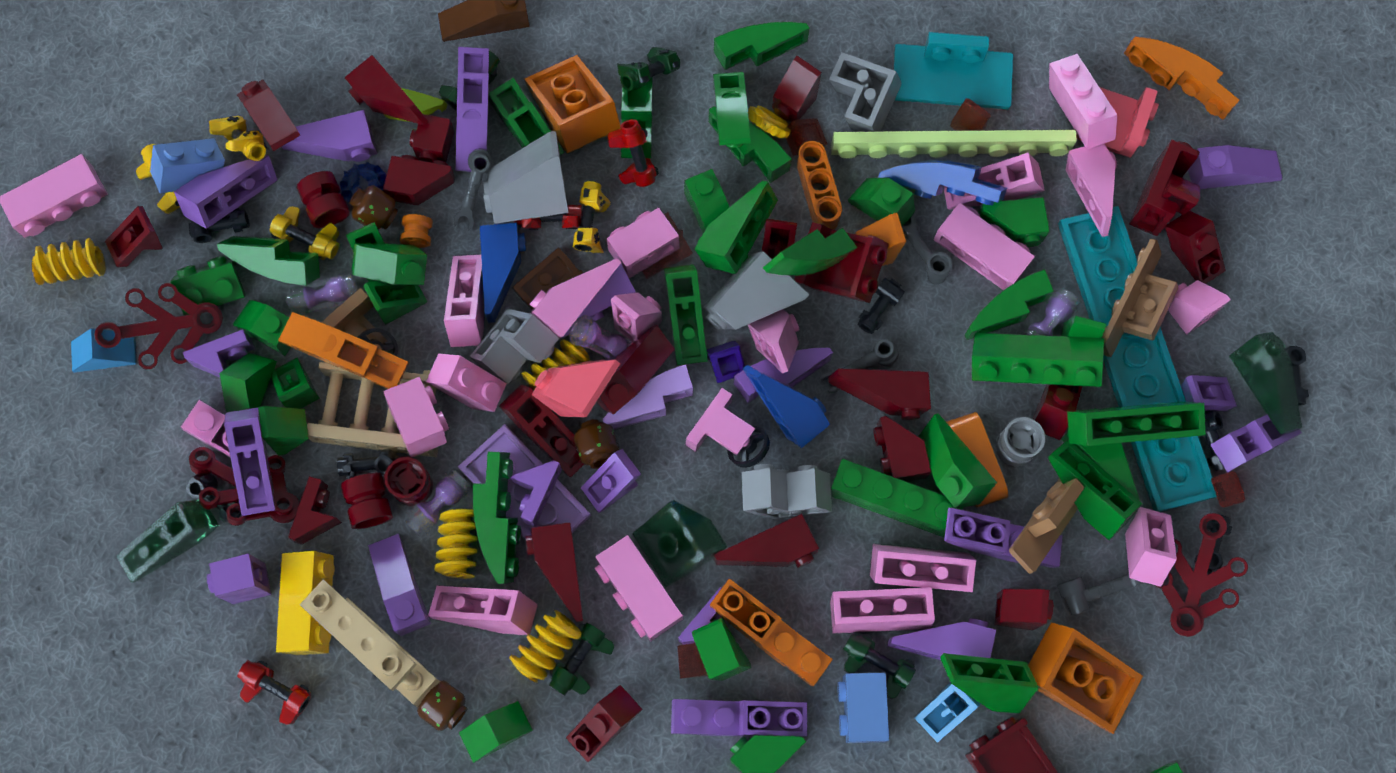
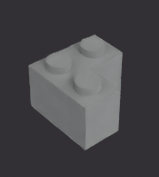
(871, 88)
(513, 341)
(786, 493)

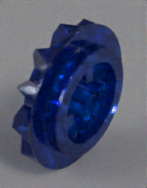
(351, 179)

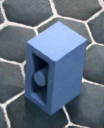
(182, 161)
(864, 707)

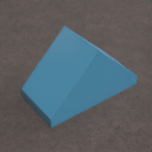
(89, 355)
(946, 711)

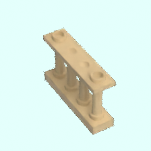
(358, 433)
(369, 643)

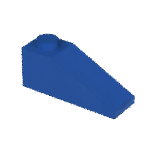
(500, 262)
(793, 411)

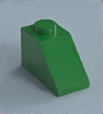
(883, 197)
(1020, 219)
(390, 263)
(263, 324)
(764, 752)

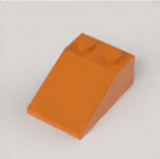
(573, 103)
(1083, 676)

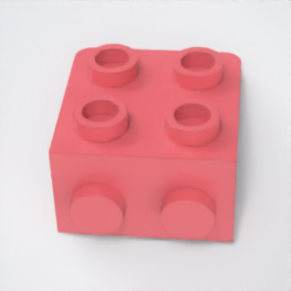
(1131, 120)

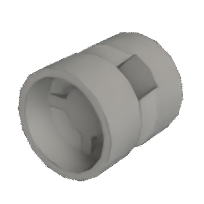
(1020, 441)

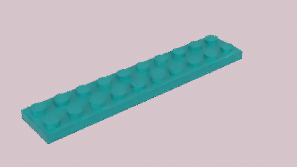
(1139, 368)

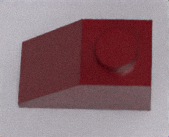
(796, 90)

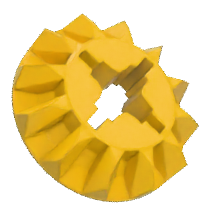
(769, 121)

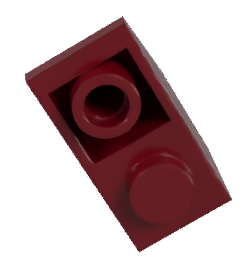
(416, 180)
(1196, 246)
(1053, 408)
(903, 451)
(1023, 608)
(603, 723)

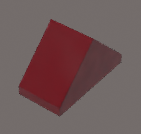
(778, 236)

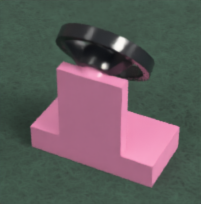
(728, 431)

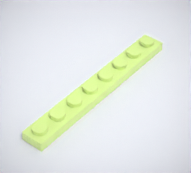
(940, 143)

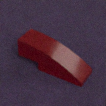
(1182, 192)

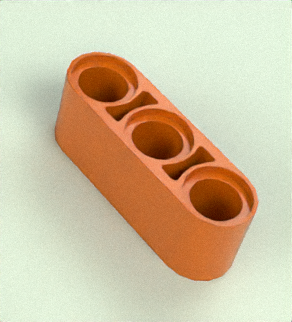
(819, 173)
(974, 436)

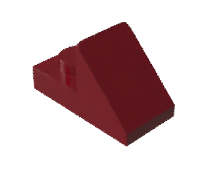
(132, 238)
(308, 520)

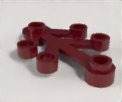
(165, 324)
(224, 472)
(1199, 582)

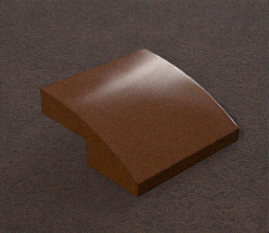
(548, 273)

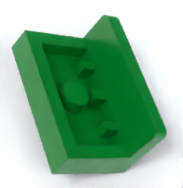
(213, 283)

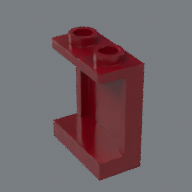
(1153, 210)
(854, 275)
(1009, 751)

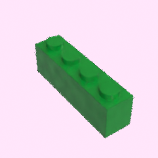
(1038, 359)
(1136, 423)
(891, 497)

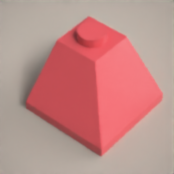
(574, 387)

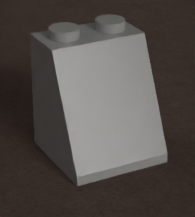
(527, 183)
(752, 295)

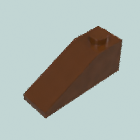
(482, 18)

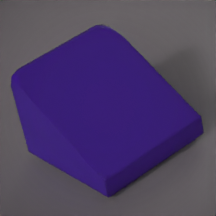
(726, 360)

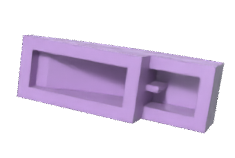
(650, 400)

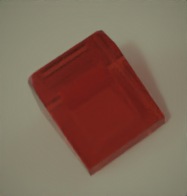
(970, 117)
(803, 131)
(1228, 489)
(690, 662)

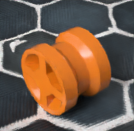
(416, 230)

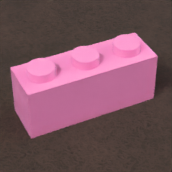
(1082, 101)
(52, 196)
(983, 246)
(922, 568)
(637, 589)
(882, 610)

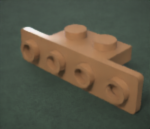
(1142, 303)
(1046, 524)

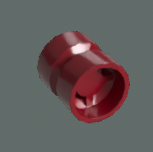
(322, 197)
(408, 481)
(365, 496)

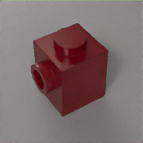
(432, 139)

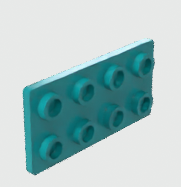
(954, 69)

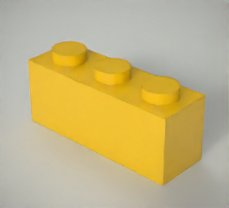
(296, 629)

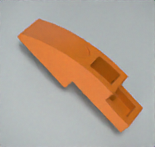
(1174, 65)
(343, 350)
(770, 632)

